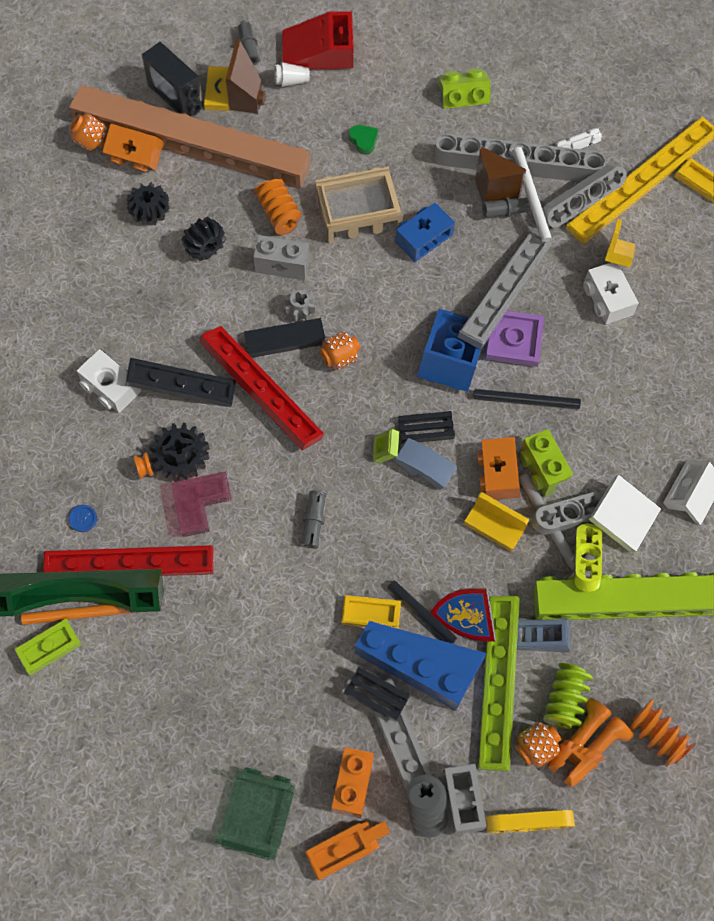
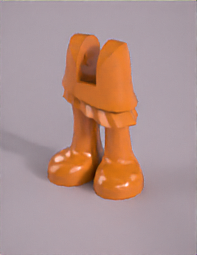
(587, 758)

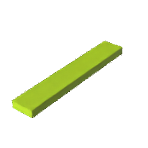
(499, 686)

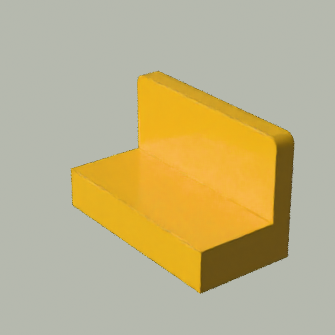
(619, 251)
(496, 522)

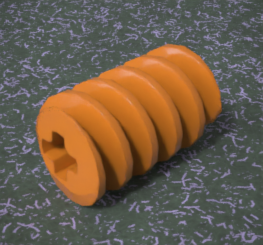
(278, 205)
(661, 734)

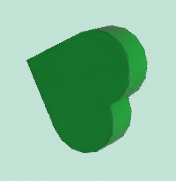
(364, 138)

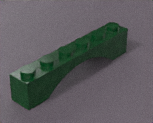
(129, 589)

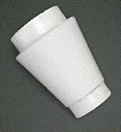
(290, 74)

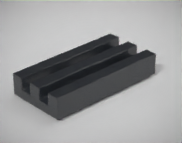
(426, 417)
(360, 672)

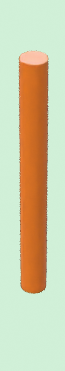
(71, 614)

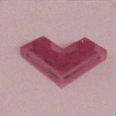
(193, 496)

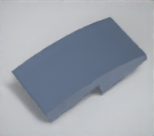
(424, 461)

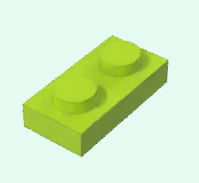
(48, 647)

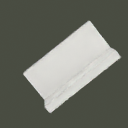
(693, 490)

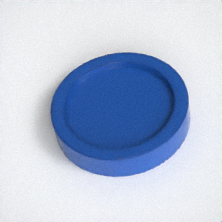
(83, 518)

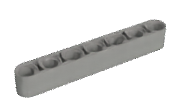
(542, 160)

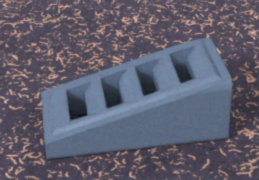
(547, 646)

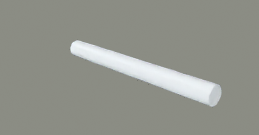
(532, 196)

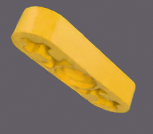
(529, 821)

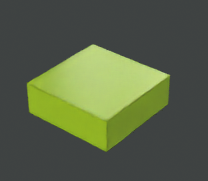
(386, 446)

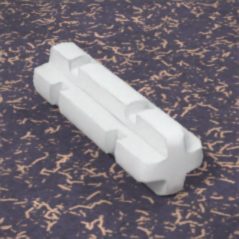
(581, 140)

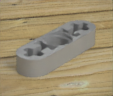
(562, 522)

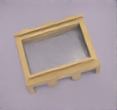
(358, 202)

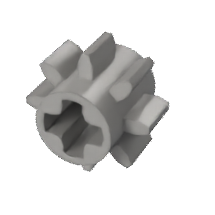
(300, 304)

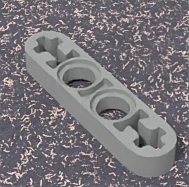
(582, 191)

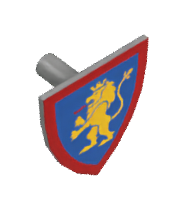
(467, 613)

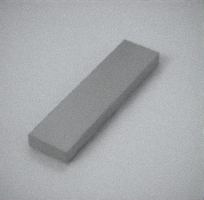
(400, 741)

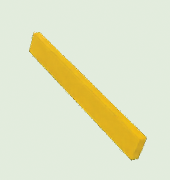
(642, 180)

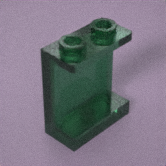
(256, 814)

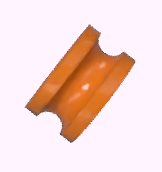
(143, 465)

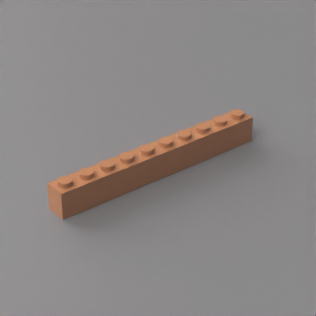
(197, 137)

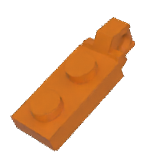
(345, 848)

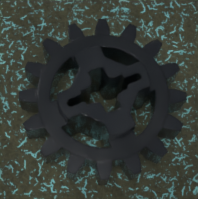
(167, 454)

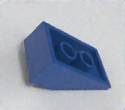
(446, 356)

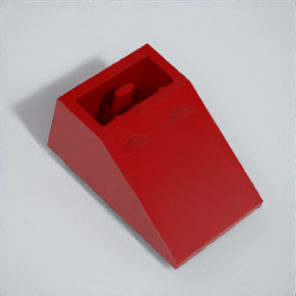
(320, 42)

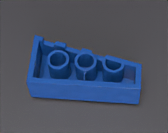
(423, 662)

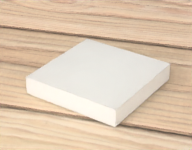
(624, 514)

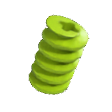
(567, 696)

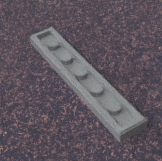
(504, 291)

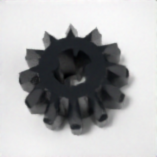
(148, 203)
(203, 238)

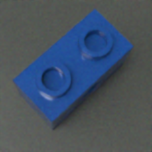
(424, 231)

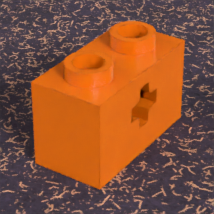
(122, 139)
(499, 453)
(352, 782)

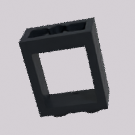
(172, 80)

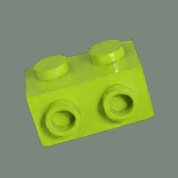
(465, 88)
(544, 461)

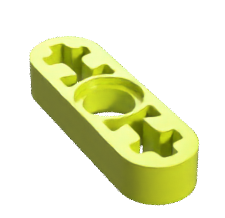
(581, 564)

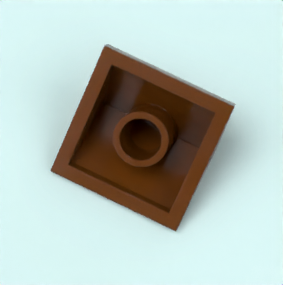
(498, 177)

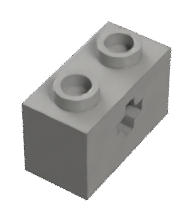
(281, 257)
(464, 799)

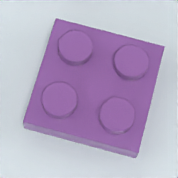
(517, 339)

